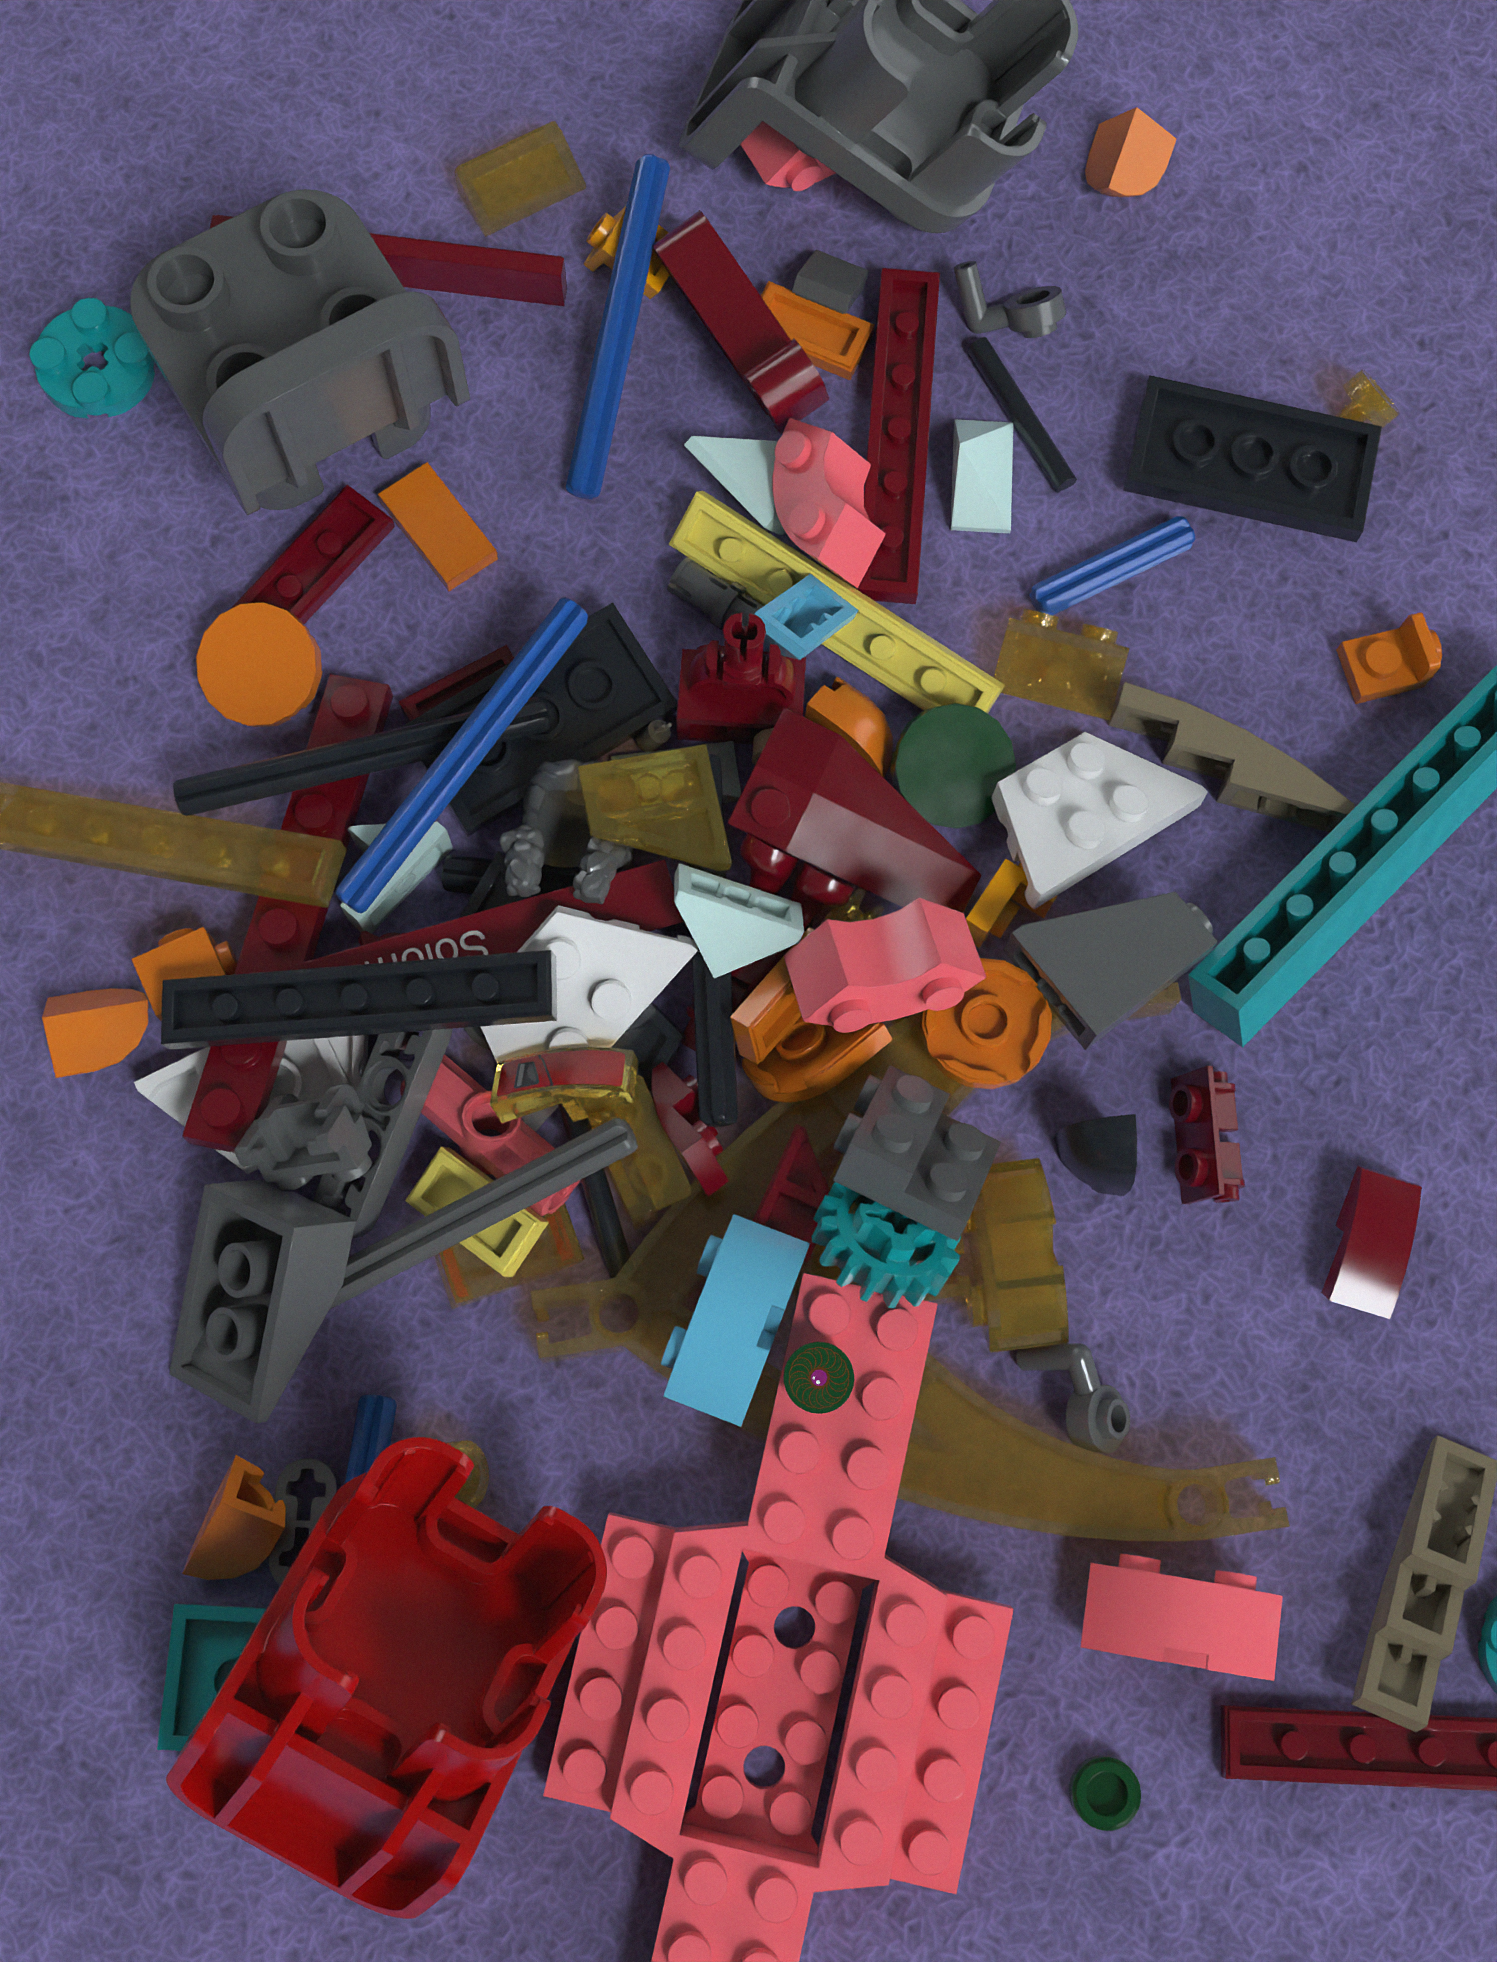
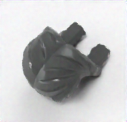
(559, 837)

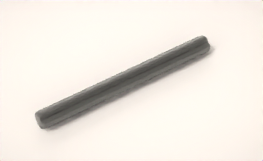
(487, 1206)

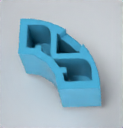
(735, 1319)

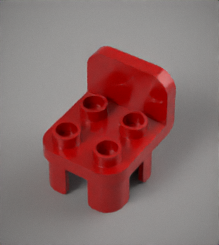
(393, 1682)

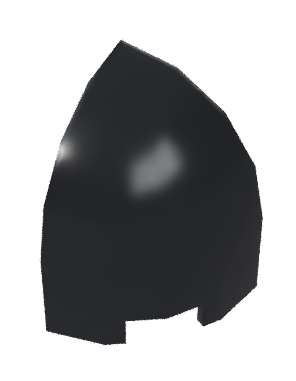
(1101, 1152)

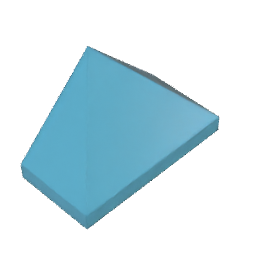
(804, 617)

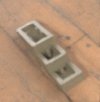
(1250, 769)
(1426, 1584)

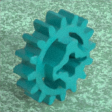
(881, 1248)

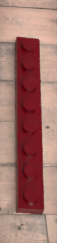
(284, 932)

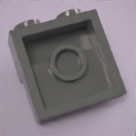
(913, 1153)

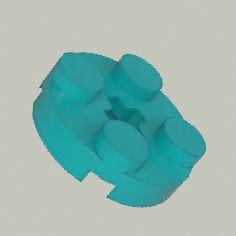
(85, 330)

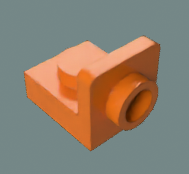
(1391, 660)

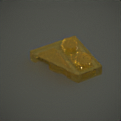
(658, 805)

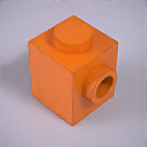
(182, 956)

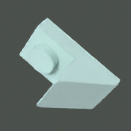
(415, 868)

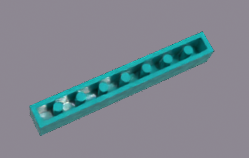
(1351, 871)

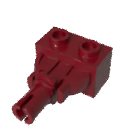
(736, 686)

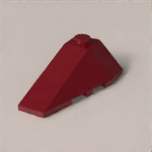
(841, 815)

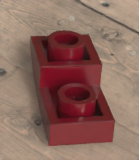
(678, 1113)
(1376, 1242)

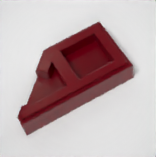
(794, 1192)

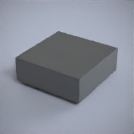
(830, 281)

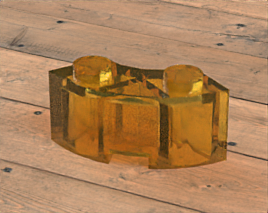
(1016, 1275)

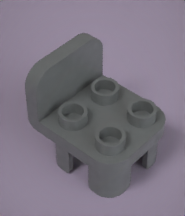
(888, 93)
(293, 344)

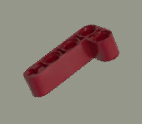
(741, 322)

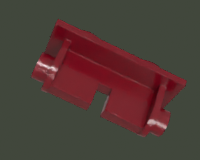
(1201, 1108)

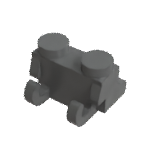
(308, 1139)

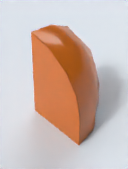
(1128, 155)
(856, 720)
(93, 1028)
(237, 1527)

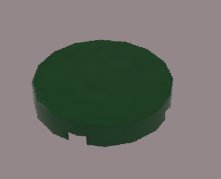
(952, 764)

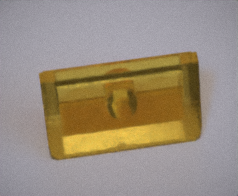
(519, 178)

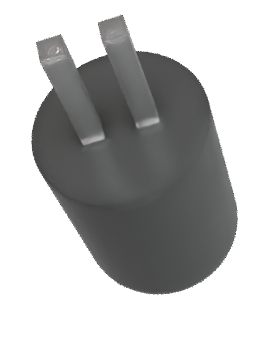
(653, 735)

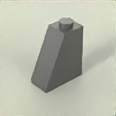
(1111, 959)

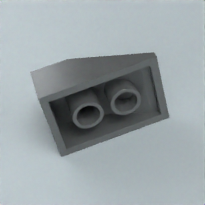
(256, 1291)

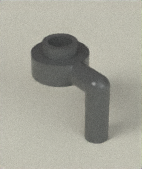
(1029, 312)
(1095, 1412)

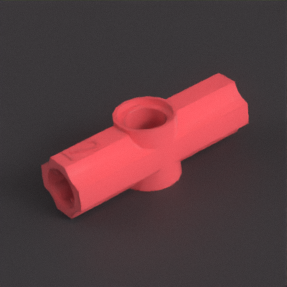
(462, 1109)

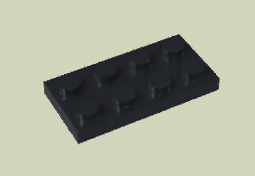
(1253, 458)
(594, 701)

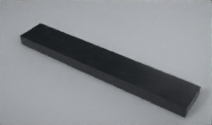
(359, 1000)

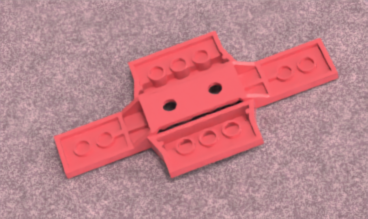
(813, 1543)

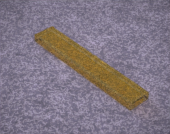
(170, 845)

